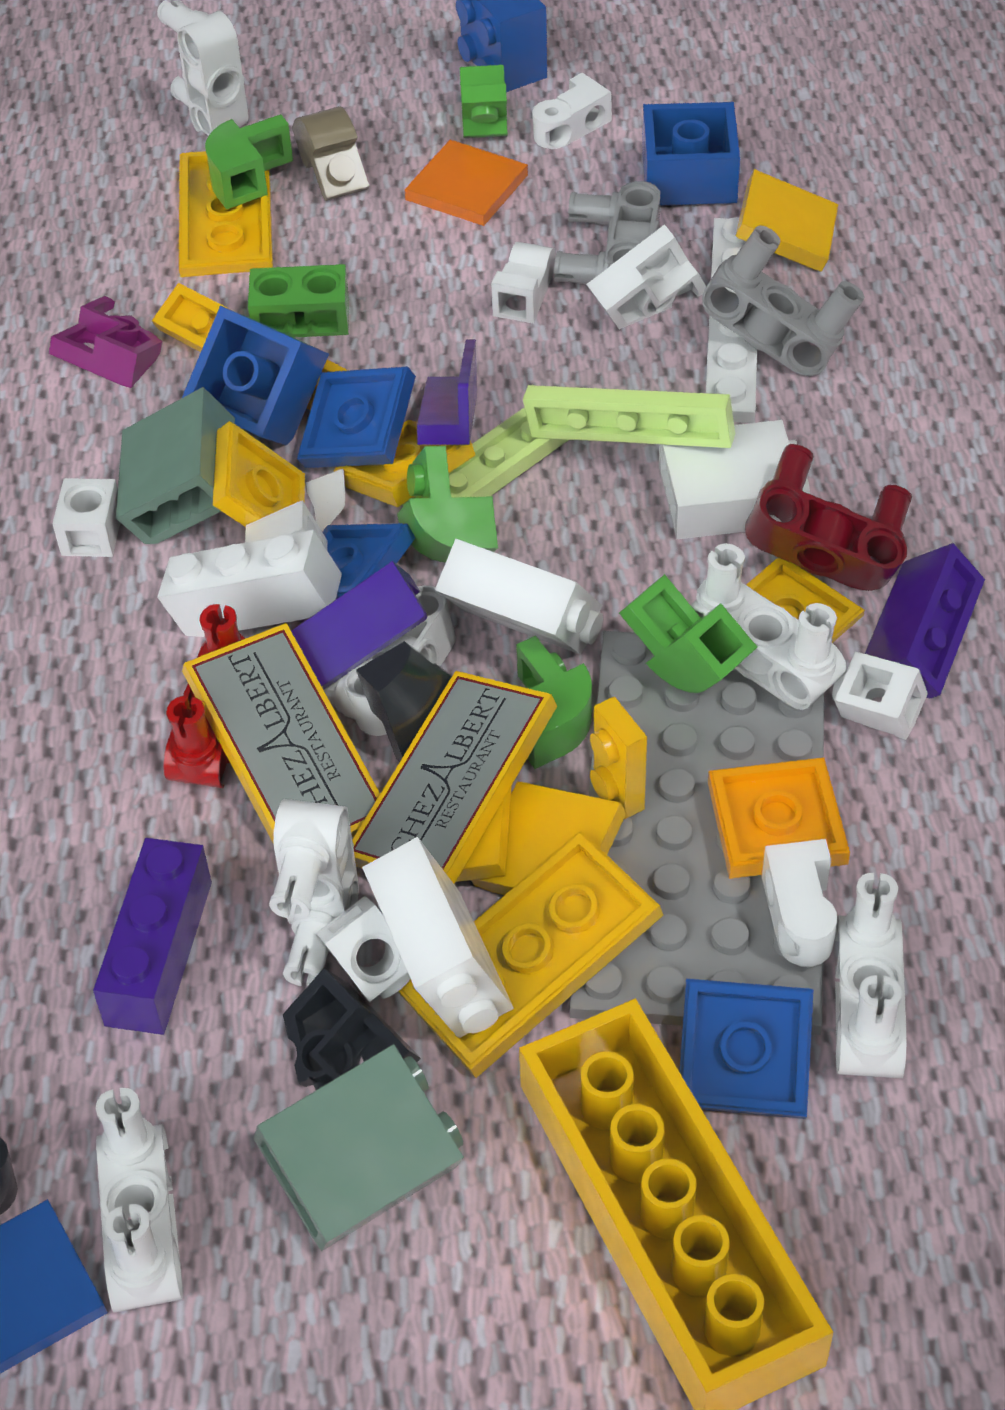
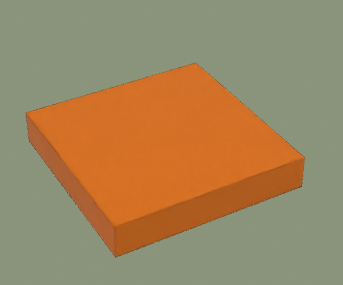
(466, 182)

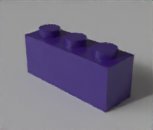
(153, 936)

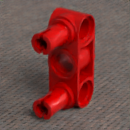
(192, 747)

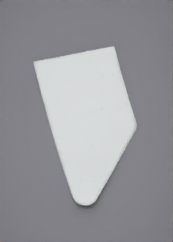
(327, 497)

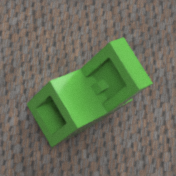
(483, 101)
(242, 155)
(437, 516)
(686, 648)
(571, 692)

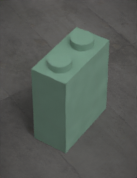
(170, 468)
(359, 1145)

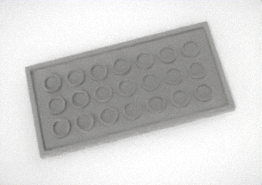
(674, 848)

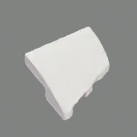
(646, 280)

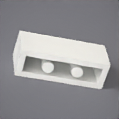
(260, 579)

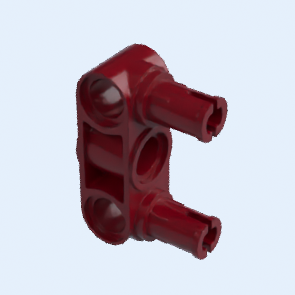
(825, 534)

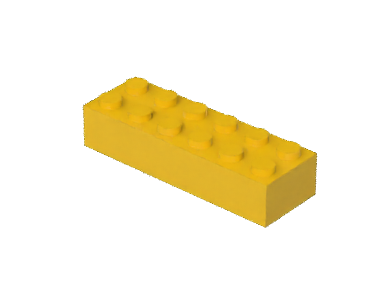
(673, 1211)

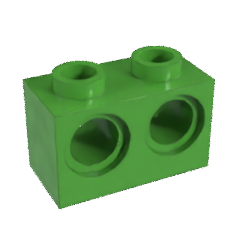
(301, 299)

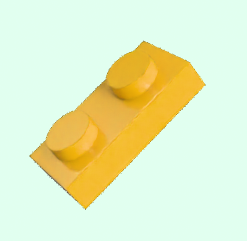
(618, 757)

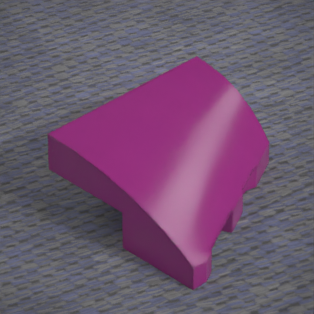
(120, 348)

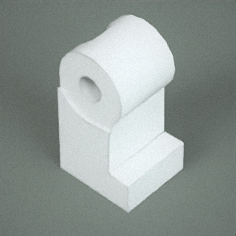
(571, 113)
(525, 275)
(799, 913)

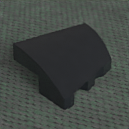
(402, 692)
(334, 1030)

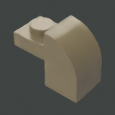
(329, 146)

